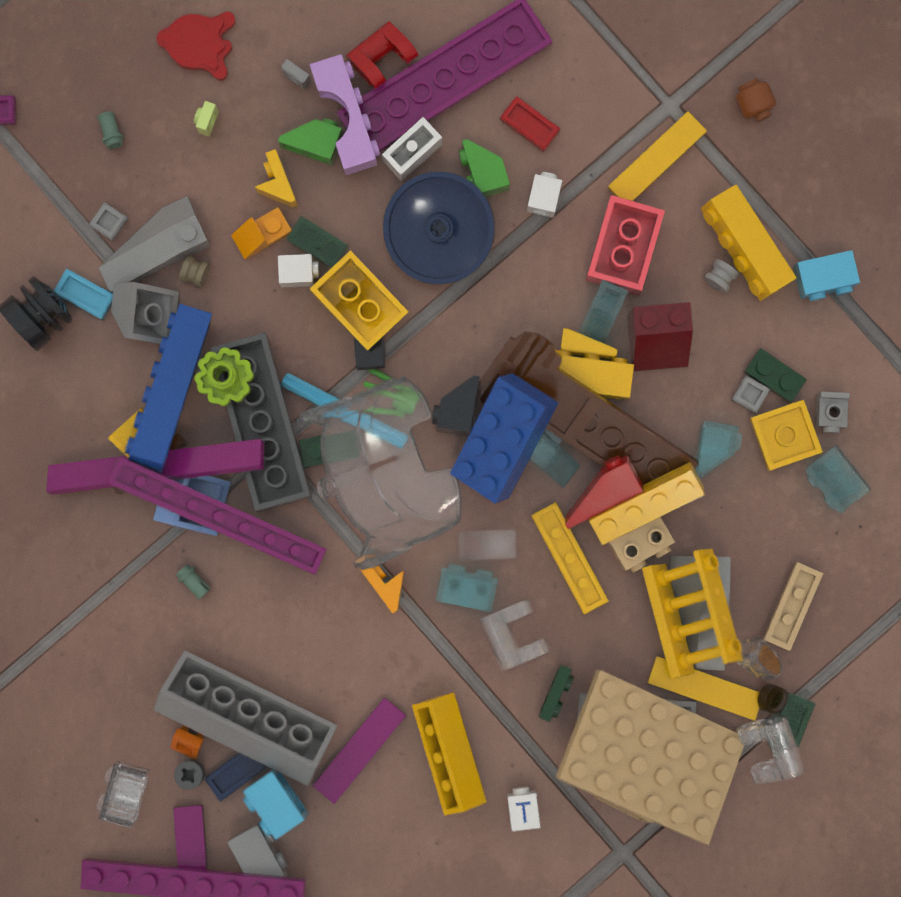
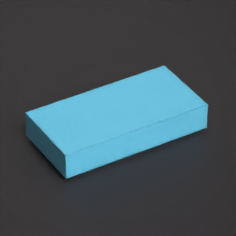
(84, 294)

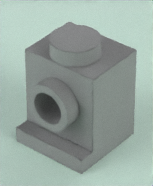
(823, 419)

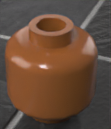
(755, 100)

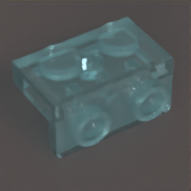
(837, 479)

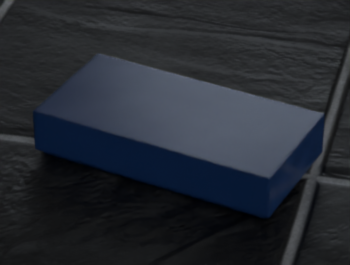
(233, 775)

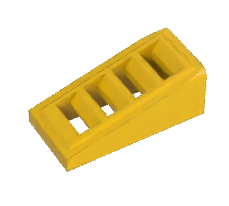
(581, 344)

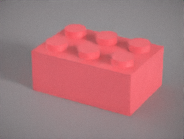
(625, 244)

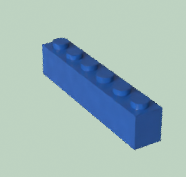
(170, 388)

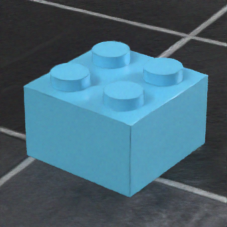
(275, 804)

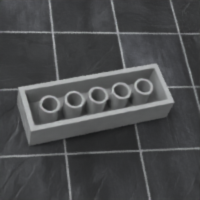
(245, 717)

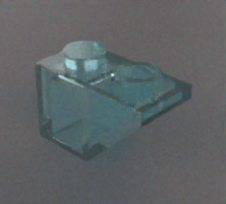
(603, 311)

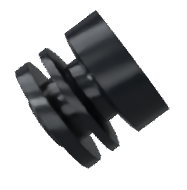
(35, 313)

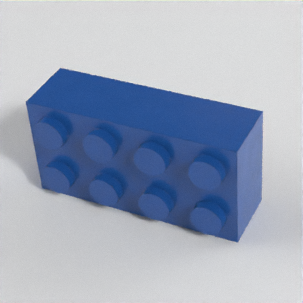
(503, 438)

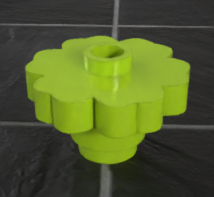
(212, 368)

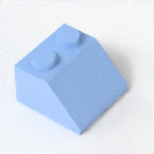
(207, 485)

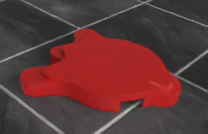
(197, 42)

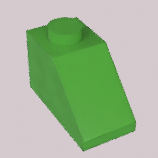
(314, 140)

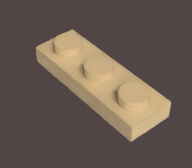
(792, 606)

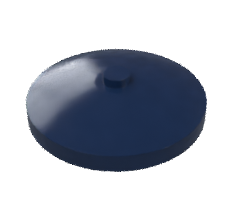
(439, 227)

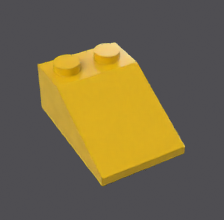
(358, 300)

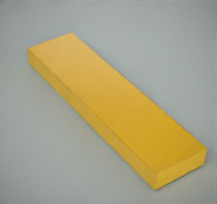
(658, 158)
(569, 558)
(707, 690)

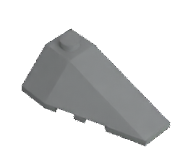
(158, 244)
(700, 610)

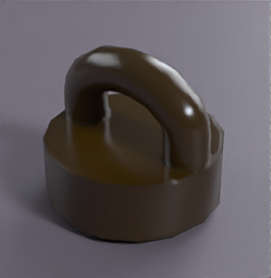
(772, 698)

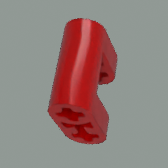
(375, 48)

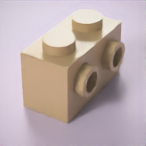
(641, 544)

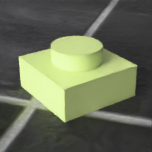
(206, 118)

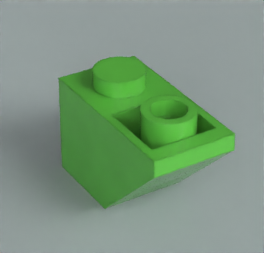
(485, 168)

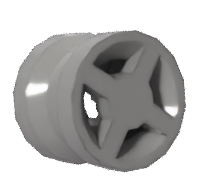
(721, 276)

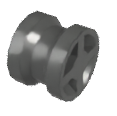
(194, 770)

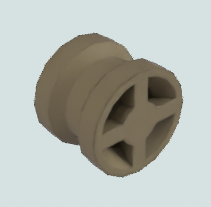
(194, 271)

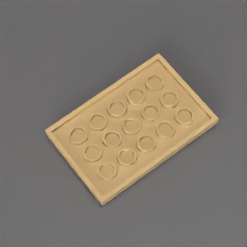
(651, 757)

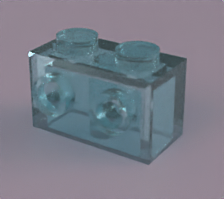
(466, 588)

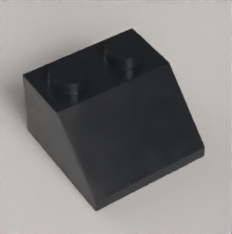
(457, 409)

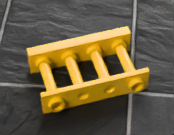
(668, 620)

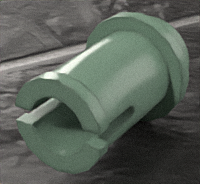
(110, 130)
(193, 581)

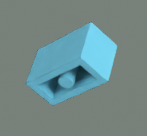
(826, 275)

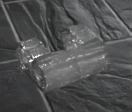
(503, 640)
(787, 759)

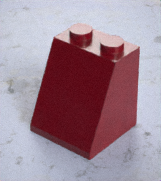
(660, 336)

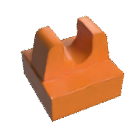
(187, 743)

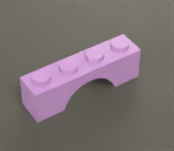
(333, 82)

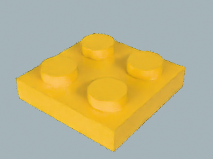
(785, 435)

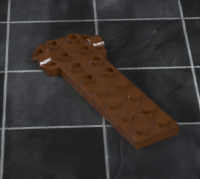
(582, 414)

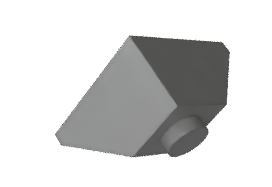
(143, 310)

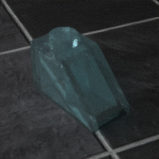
(716, 445)
(553, 461)

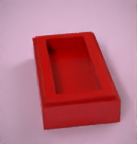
(529, 124)

